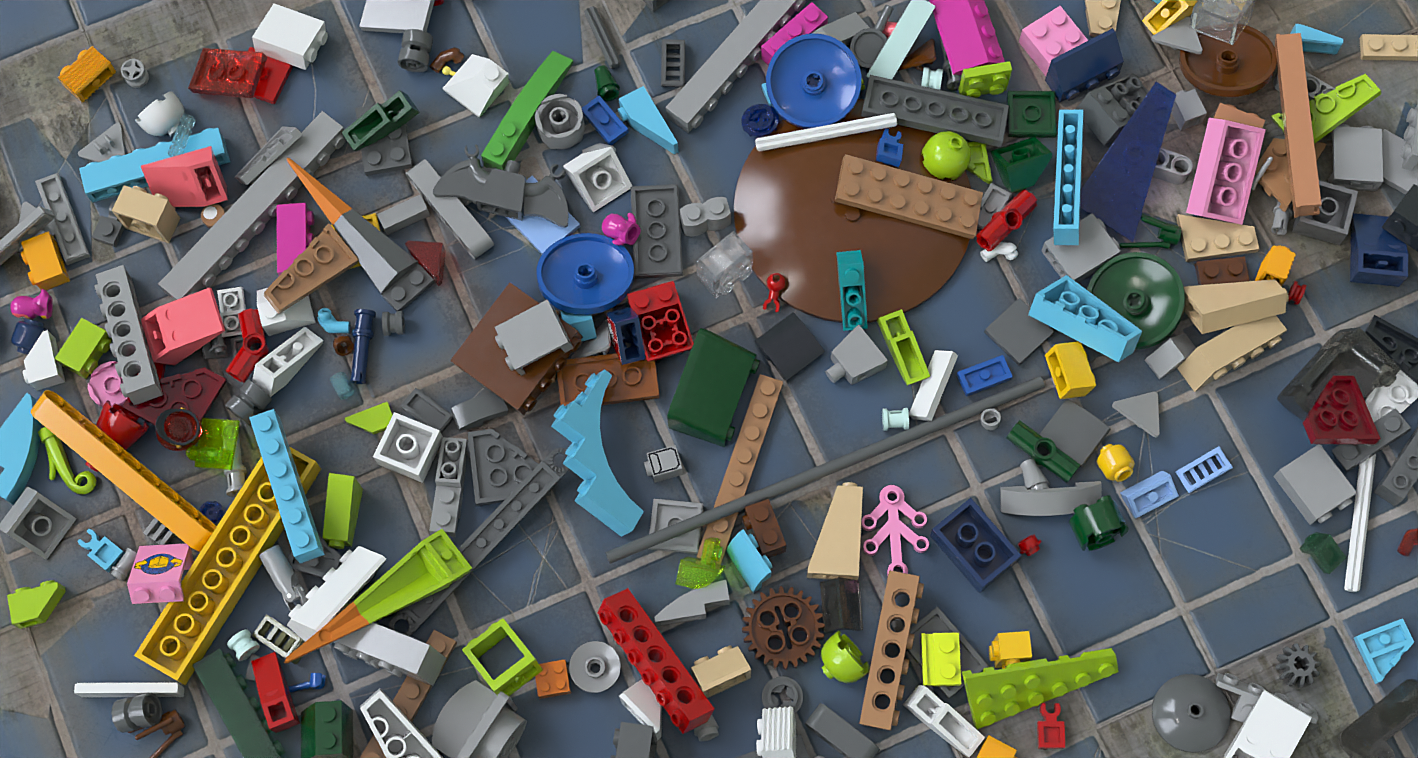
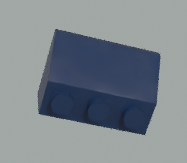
(1085, 66)

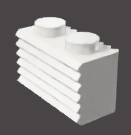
(777, 733)

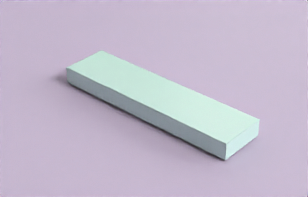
(901, 39)

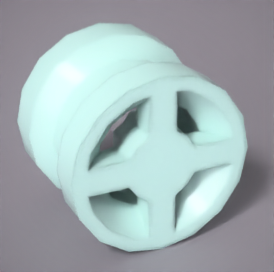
(932, 78)
(243, 645)

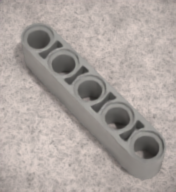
(450, 211)

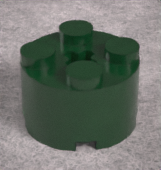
(1098, 523)

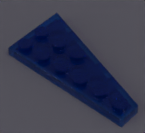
(1124, 175)

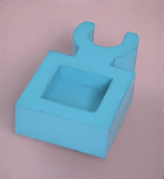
(103, 552)

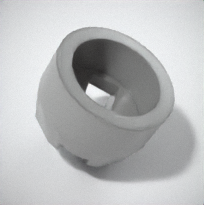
(989, 416)

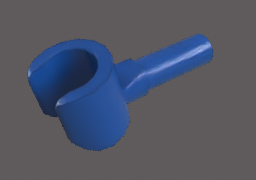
(317, 681)

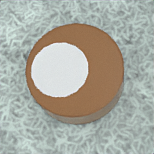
(212, 214)

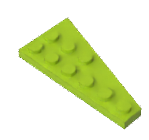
(1027, 684)

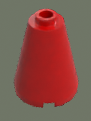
(120, 426)

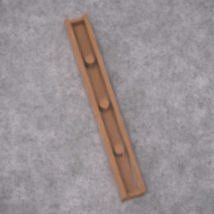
(1297, 125)

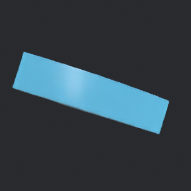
(18, 449)

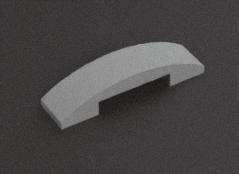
(1048, 501)

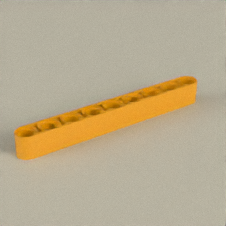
(123, 470)

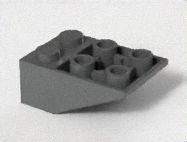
(1112, 106)

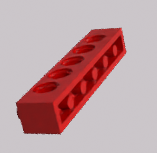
(666, 665)

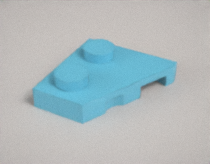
(1384, 647)

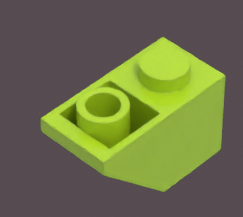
(34, 605)

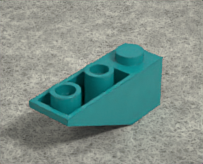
(852, 289)

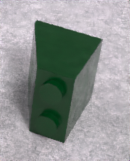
(327, 730)

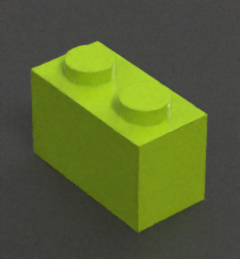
(84, 348)

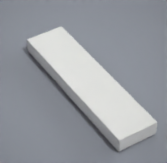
(128, 689)

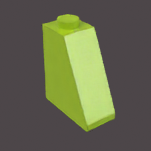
(341, 510)

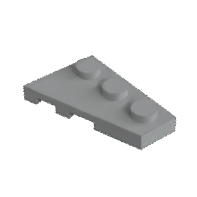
(268, 154)

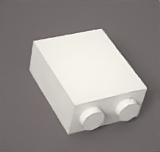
(290, 36)

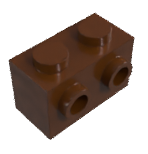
(764, 528)

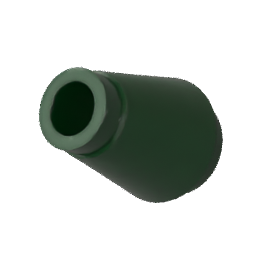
(606, 84)

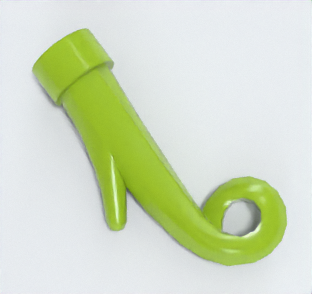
(59, 462)

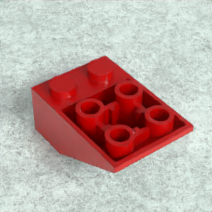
(661, 321)

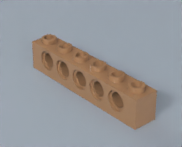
(897, 584)

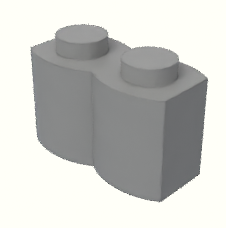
(699, 217)

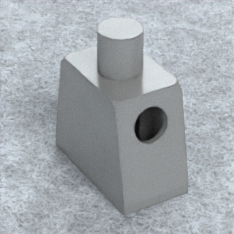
(856, 358)

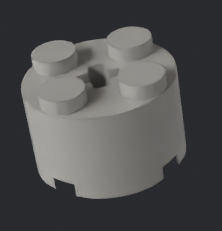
(555, 133)

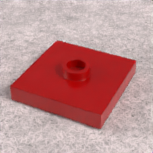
(272, 79)

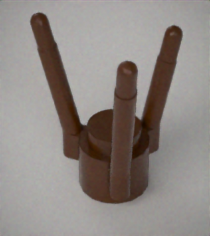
(170, 723)

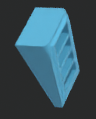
(1317, 41)

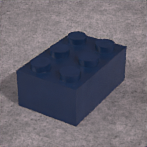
(975, 545)

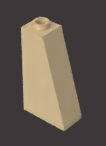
(1233, 304)
(839, 541)

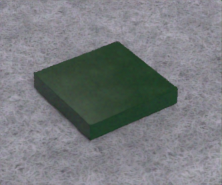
(1031, 114)

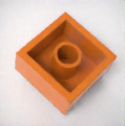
(553, 679)

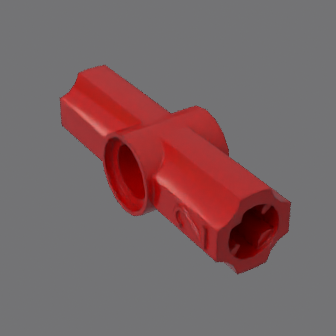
(998, 227)

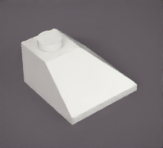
(477, 84)
(598, 177)
(294, 317)
(643, 706)

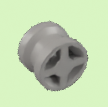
(132, 67)

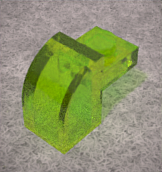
(700, 573)

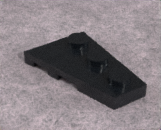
(1396, 344)

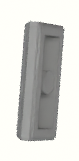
(403, 214)

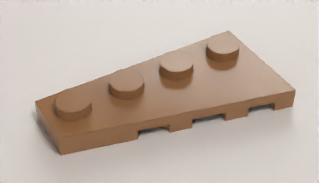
(317, 265)

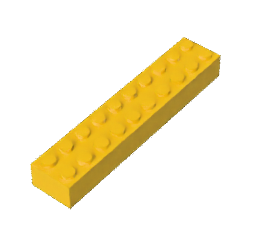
(220, 574)

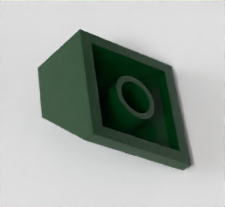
(1021, 163)

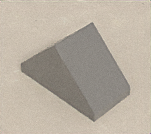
(1170, 355)

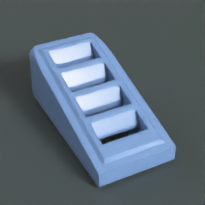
(1218, 453)

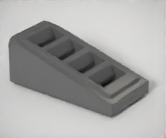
(674, 45)

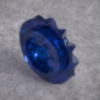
(752, 116)

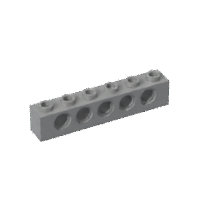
(123, 318)

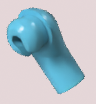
(330, 324)

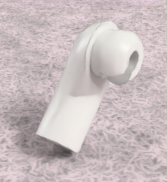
(1005, 248)

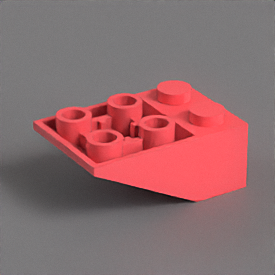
(187, 179)
(182, 327)

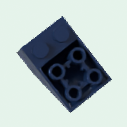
(1376, 253)

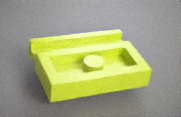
(941, 659)

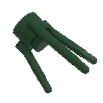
(1167, 233)

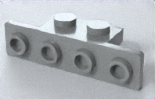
(1250, 694)

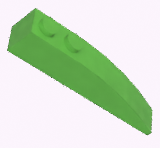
(520, 118)

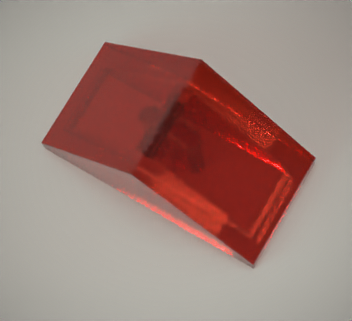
(430, 256)

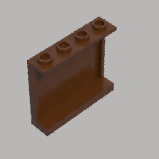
(486, 361)

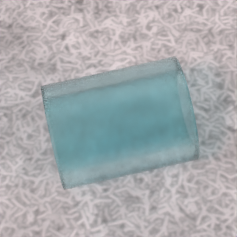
(342, 385)

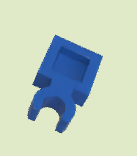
(889, 149)

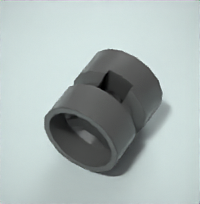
(415, 50)
(248, 401)
(136, 712)

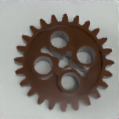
(761, 634)

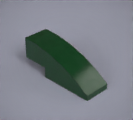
(380, 121)

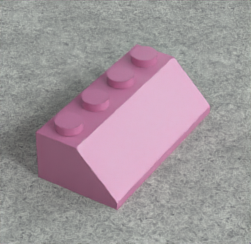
(1225, 170)

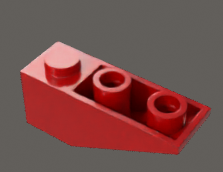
(274, 693)

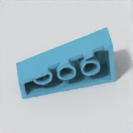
(1085, 318)

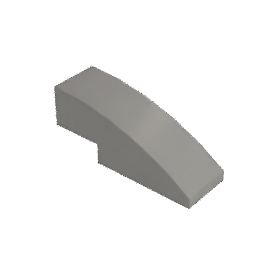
(693, 604)

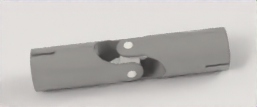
(283, 576)

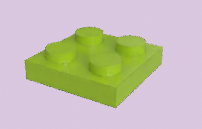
(985, 80)

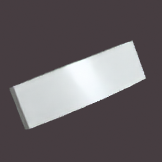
(944, 720)

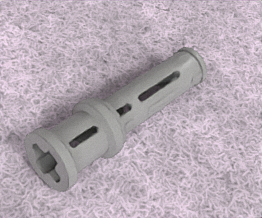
(236, 476)

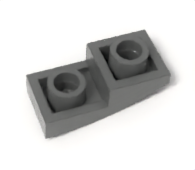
(476, 410)

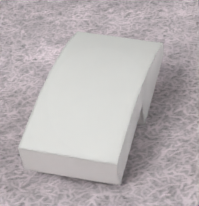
(231, 303)

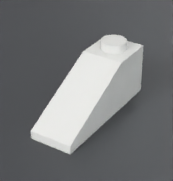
(285, 361)

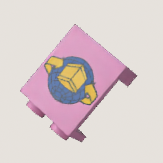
(158, 573)

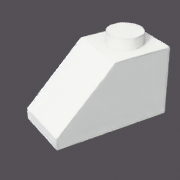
(40, 365)

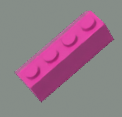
(967, 34)

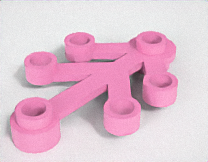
(894, 526)

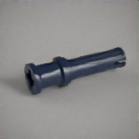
(362, 334)

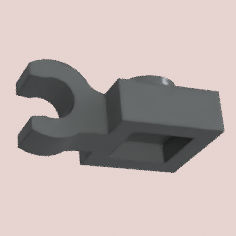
(109, 229)

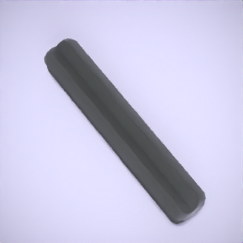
(602, 37)

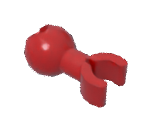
(774, 286)

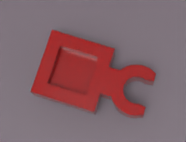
(1050, 731)

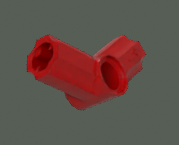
(245, 359)

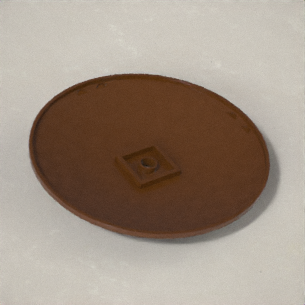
(796, 227)

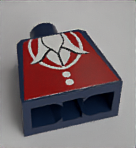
(624, 328)

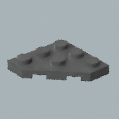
(496, 466)

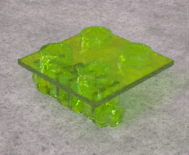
(216, 444)

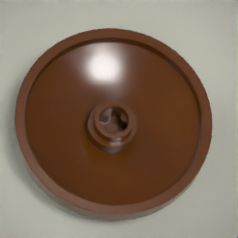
(1229, 68)

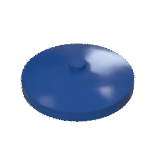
(813, 81)
(585, 274)

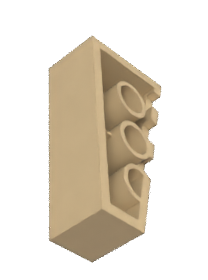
(1230, 350)

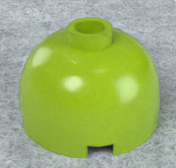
(946, 155)
(842, 659)

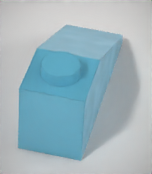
(646, 119)

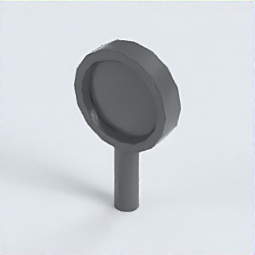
(869, 42)

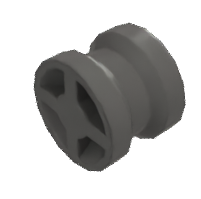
(393, 323)

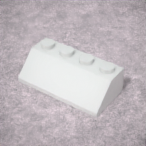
(336, 592)

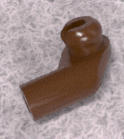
(445, 56)

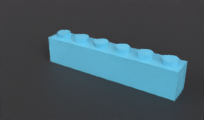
(108, 177)
(1068, 177)
(286, 486)

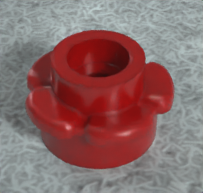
(1029, 545)

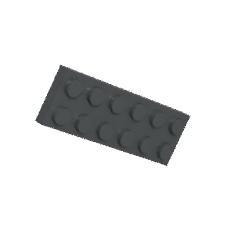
(936, 110)

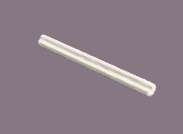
(826, 132)
(1359, 525)

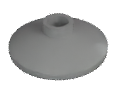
(588, 655)

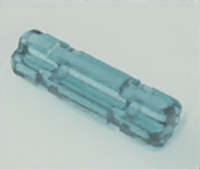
(181, 135)

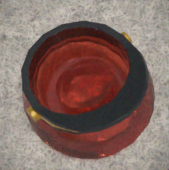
(178, 429)

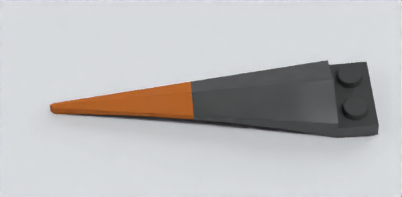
(388, 266)

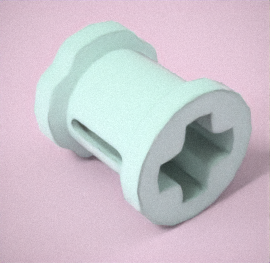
(895, 419)

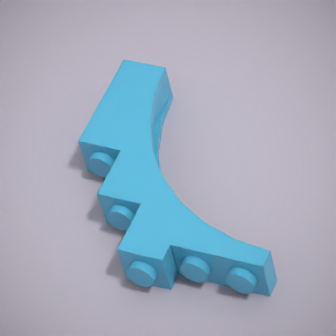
(586, 457)

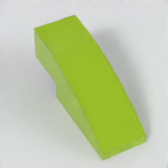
(903, 347)

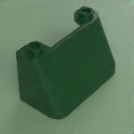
(711, 388)

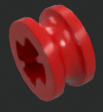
(1296, 292)

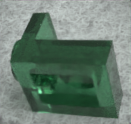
(1323, 551)

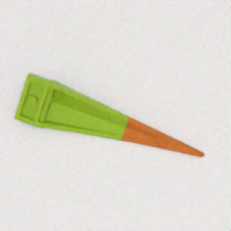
(419, 574)

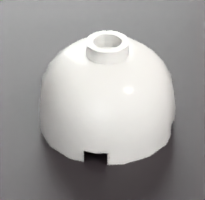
(162, 116)

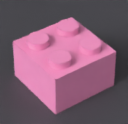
(1050, 37)

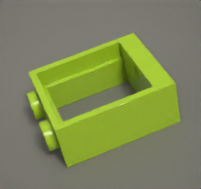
(517, 674)

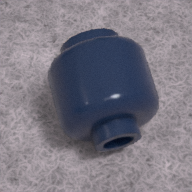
(26, 334)

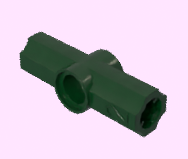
(1056, 461)

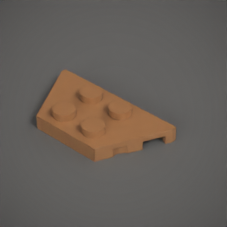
(1276, 177)

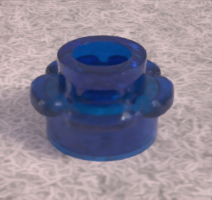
(212, 506)

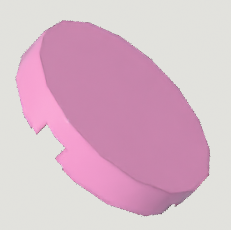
(106, 385)

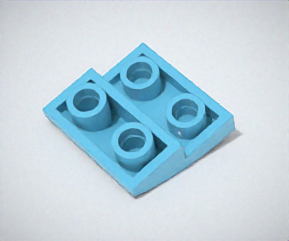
(748, 561)

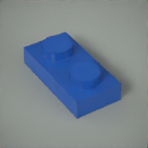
(604, 120)
(984, 375)

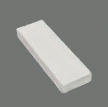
(933, 387)

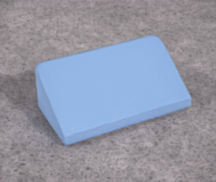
(1149, 494)

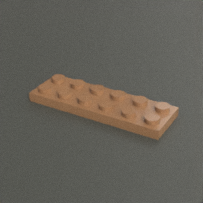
(908, 196)

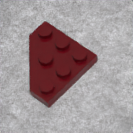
(192, 391)
(1341, 415)

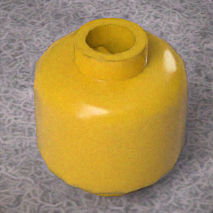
(1115, 462)

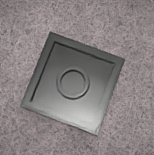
(1018, 332)

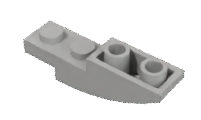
(449, 486)

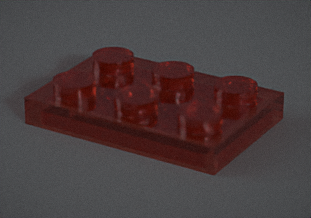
(227, 72)

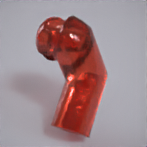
(1409, 540)

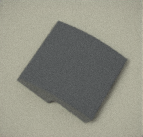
(1075, 431)

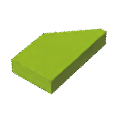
(979, 162)
(372, 419)

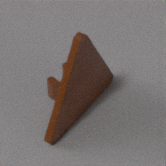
(922, 55)

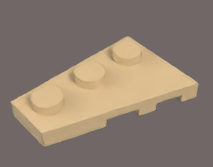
(1215, 239)

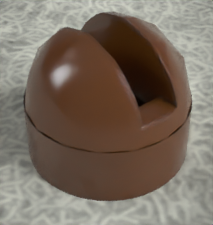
(339, 349)

